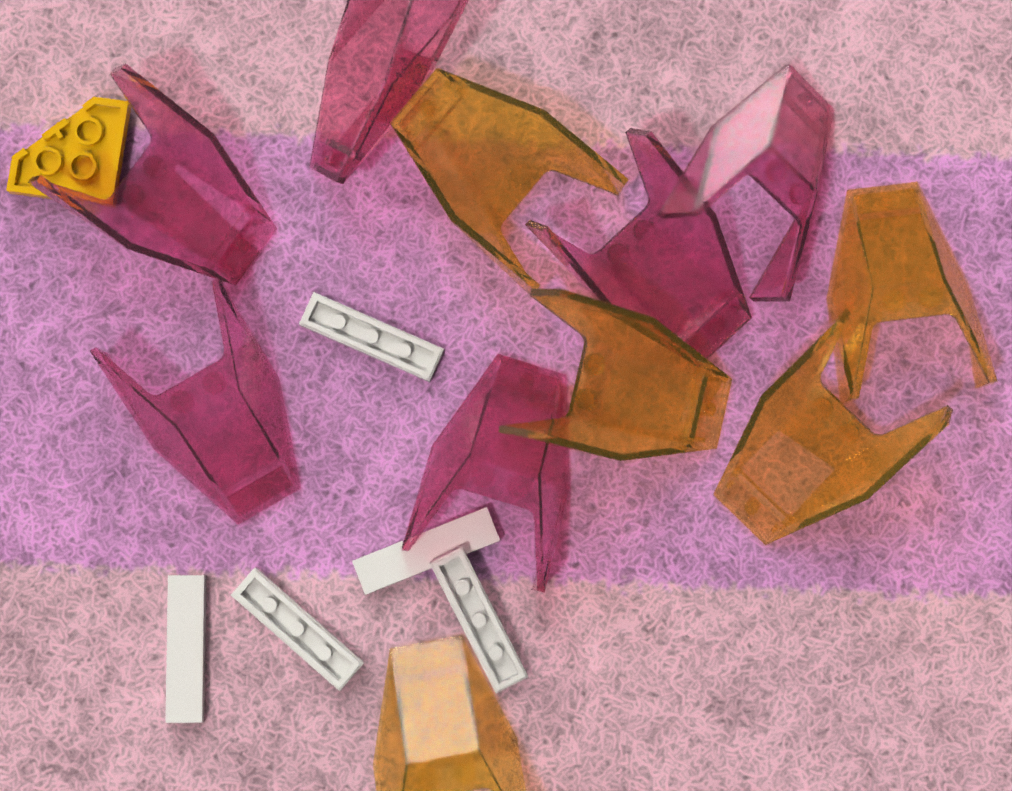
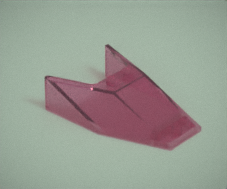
(373, 73)
(782, 144)
(179, 197)
(659, 265)
(222, 424)
(498, 465)

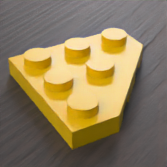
(77, 152)

